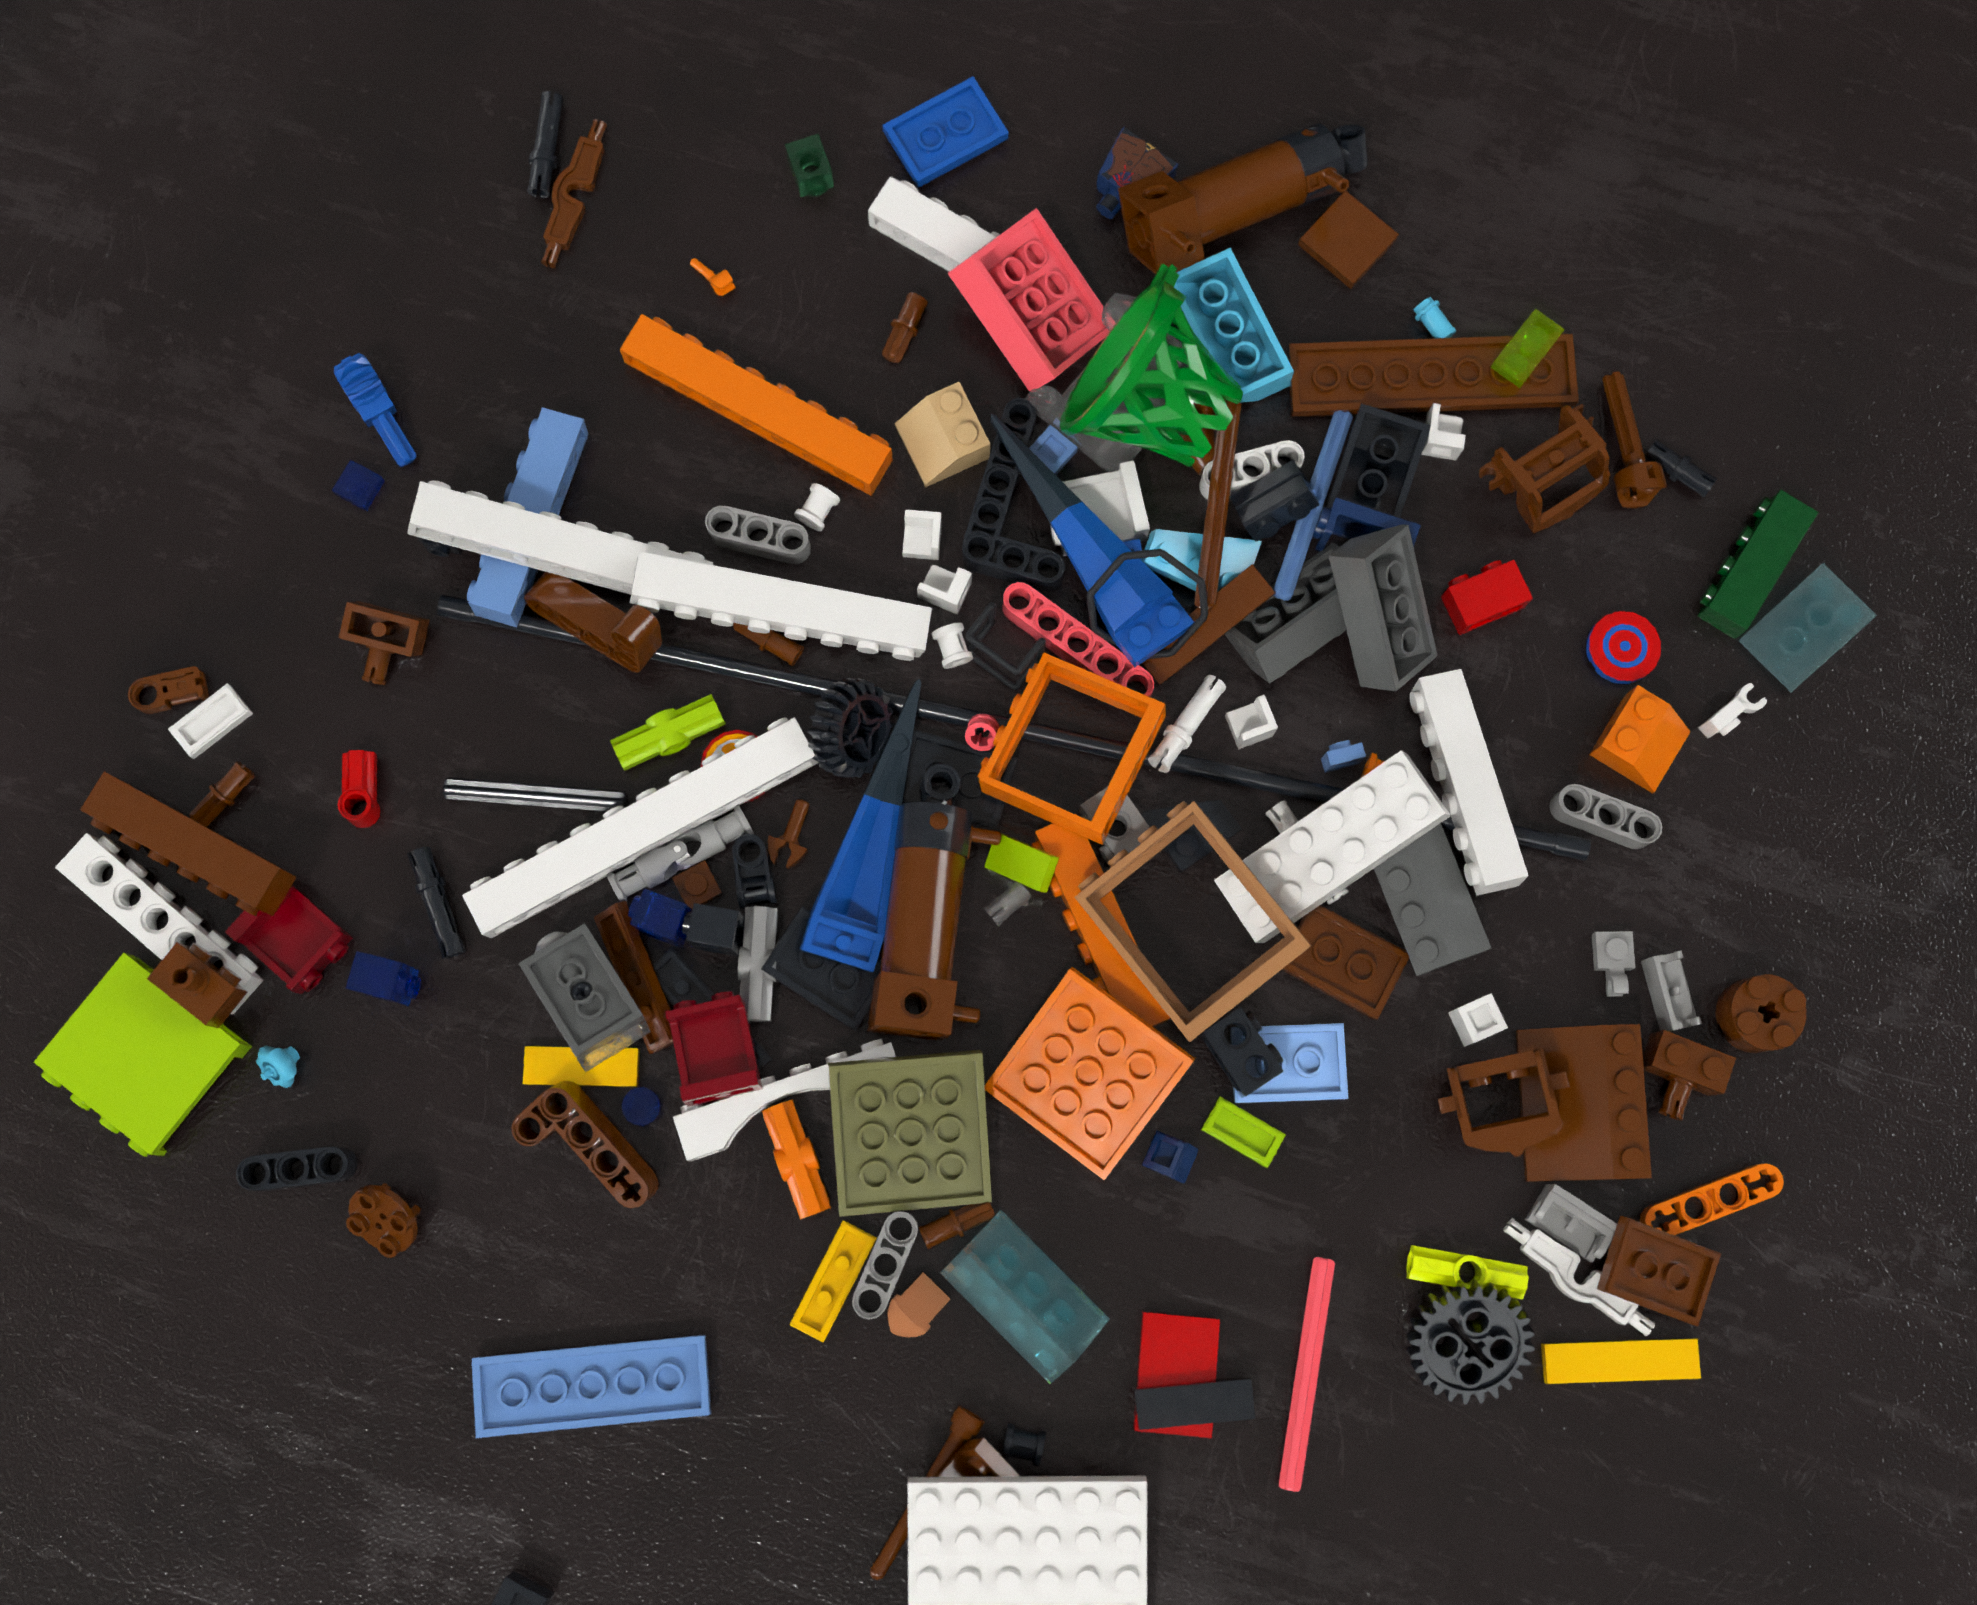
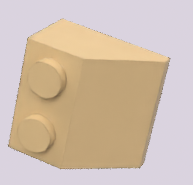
(943, 435)

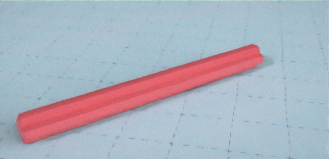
(1306, 1374)

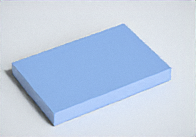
(1311, 1065)

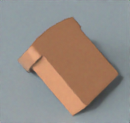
(916, 1307)

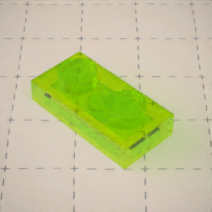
(1527, 348)

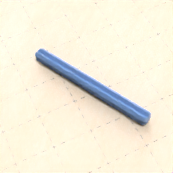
(1320, 484)

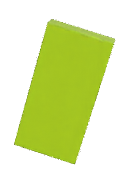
(1022, 863)
(1243, 1132)

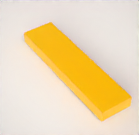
(1620, 1361)

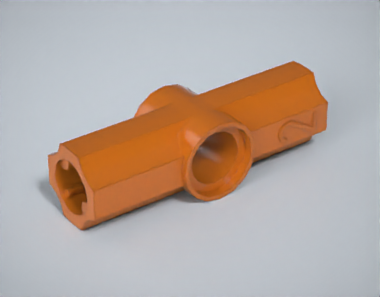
(796, 1159)

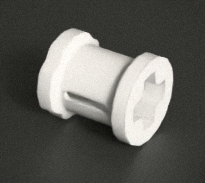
(817, 507)
(952, 645)

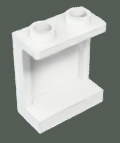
(1115, 500)

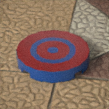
(1623, 647)

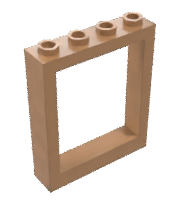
(1239, 987)

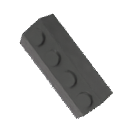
(1383, 607)
(1289, 631)
(1431, 903)

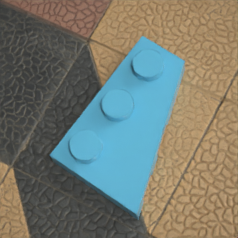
(1186, 548)

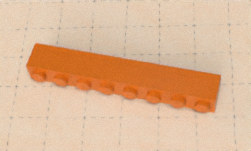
(757, 404)

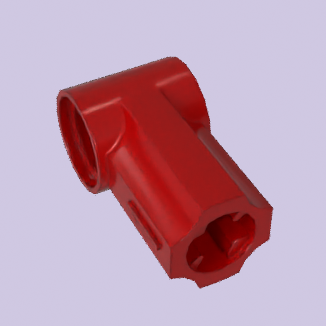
(358, 785)

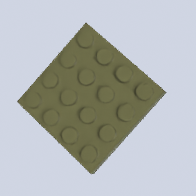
(910, 1132)

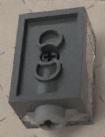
(584, 996)

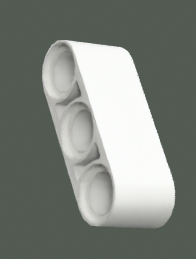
(1262, 458)

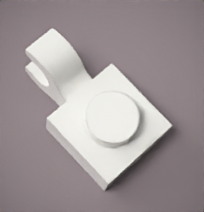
(1726, 718)

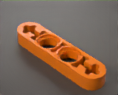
(1710, 1197)

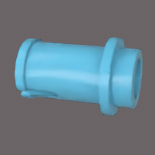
(1434, 319)

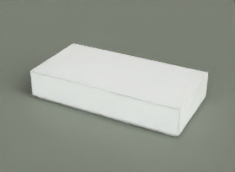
(210, 721)

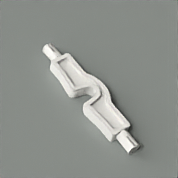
(1561, 1266)

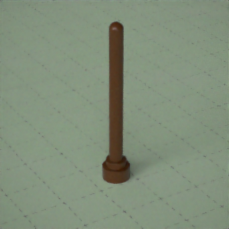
(963, 1427)

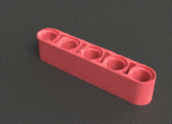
(1067, 630)

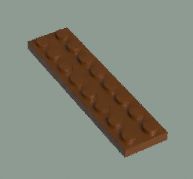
(1421, 372)

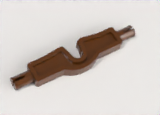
(578, 176)

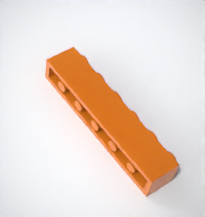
(1114, 975)

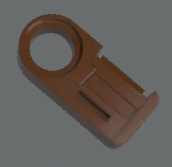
(172, 688)

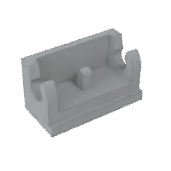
(1670, 992)
(1572, 1222)

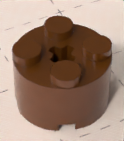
(1779, 1002)

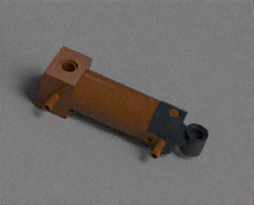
(1174, 219)
(924, 914)

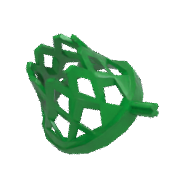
(1144, 425)

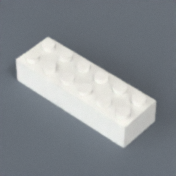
(1337, 844)

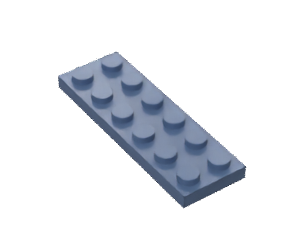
(591, 1386)

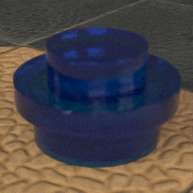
(641, 1106)

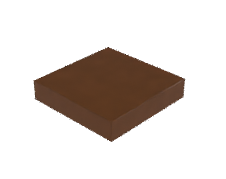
(1348, 239)

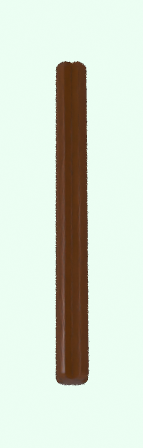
(1218, 506)

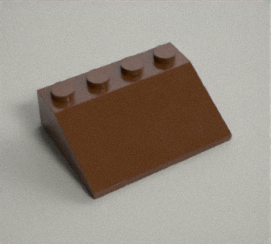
(1601, 1111)

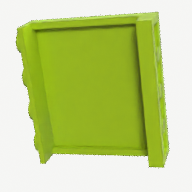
(137, 1056)

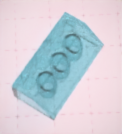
(1025, 1297)

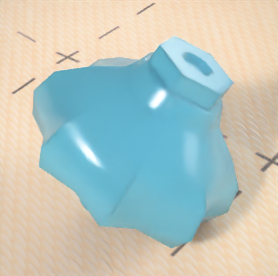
(278, 1065)

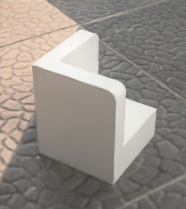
(1444, 435)
(922, 534)
(945, 588)
(1252, 723)
(1477, 1020)

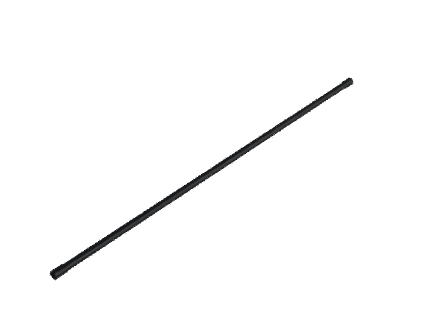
(459, 609)

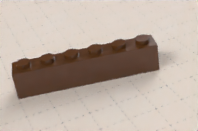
(188, 844)

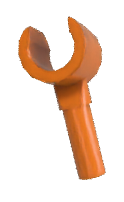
(720, 282)

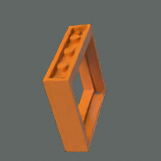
(1022, 709)

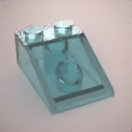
(1807, 627)

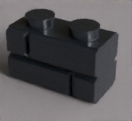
(1275, 501)

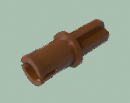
(904, 327)
(773, 642)
(222, 794)
(956, 1223)

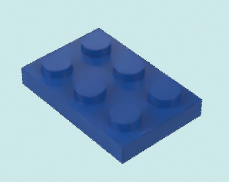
(945, 131)

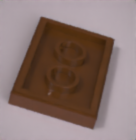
(1347, 962)
(1658, 1271)

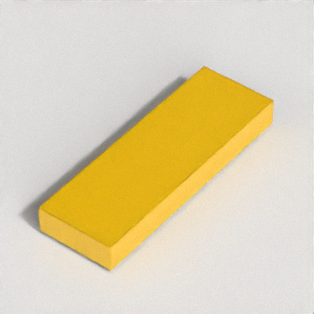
(560, 1064)
(833, 1281)

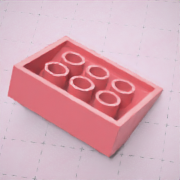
(1032, 300)

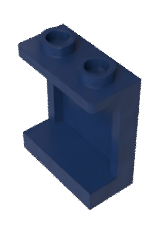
(1354, 520)

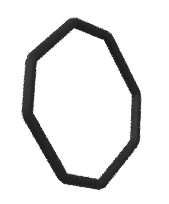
(1177, 564)

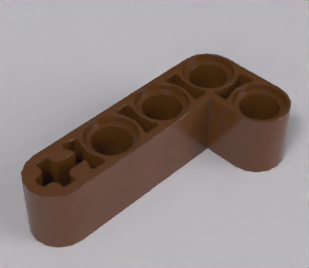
(621, 636)
(590, 1150)

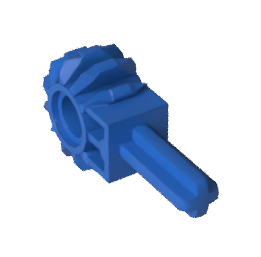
(374, 405)

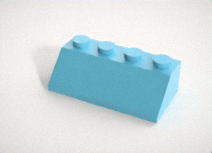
(1233, 325)

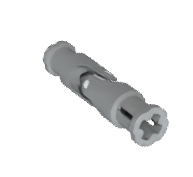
(665, 861)

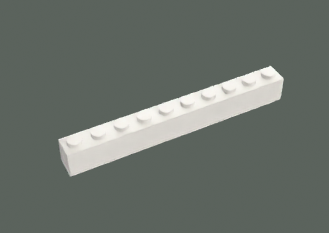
(639, 828)

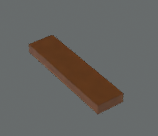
(1232, 605)
(636, 972)

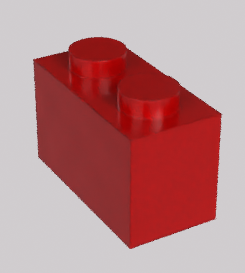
(1486, 596)

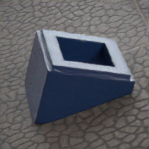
(1170, 1157)

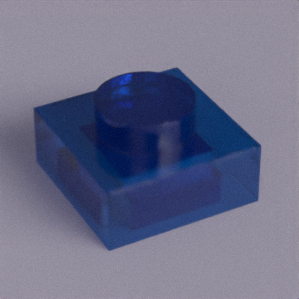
(358, 485)

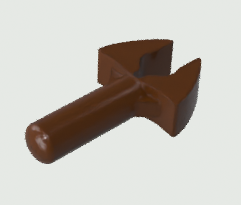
(791, 836)

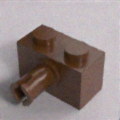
(384, 634)
(198, 984)
(1687, 1068)

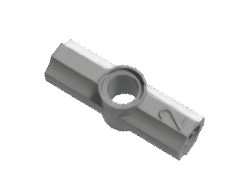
(758, 943)

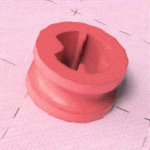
(976, 741)

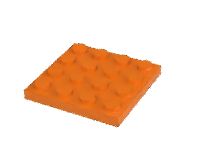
(1088, 1073)

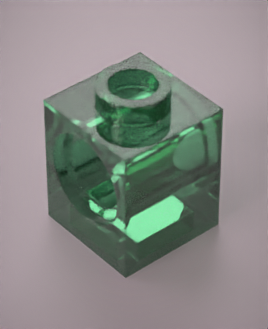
(806, 153)

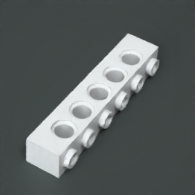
(85, 868)

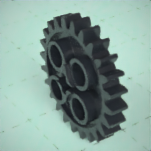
(1442, 1363)

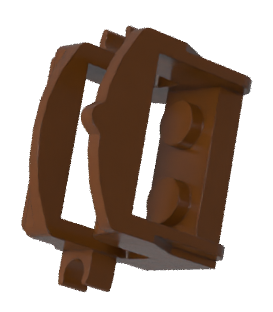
(1548, 463)
(1512, 1134)

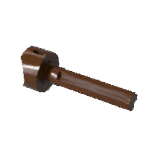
(1642, 476)

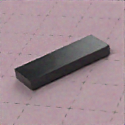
(1194, 1403)

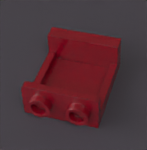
(294, 941)
(714, 1048)

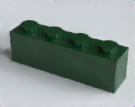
(1757, 563)

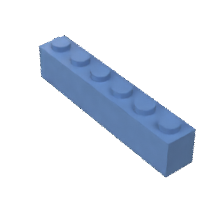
(539, 486)

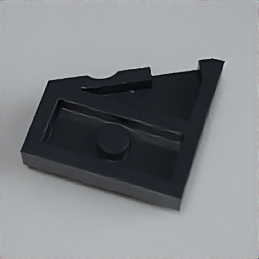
(1191, 844)

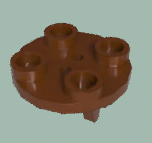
(383, 1219)

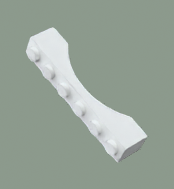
(714, 1126)

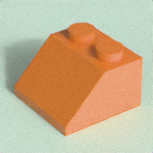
(1641, 738)

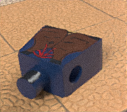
(1126, 163)

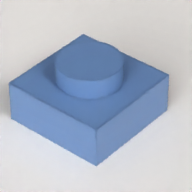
(1053, 449)
(1342, 755)

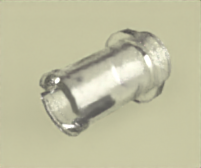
(1010, 900)

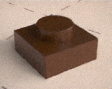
(697, 885)

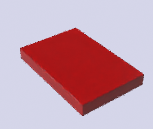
(1177, 1353)

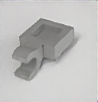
(1614, 955)

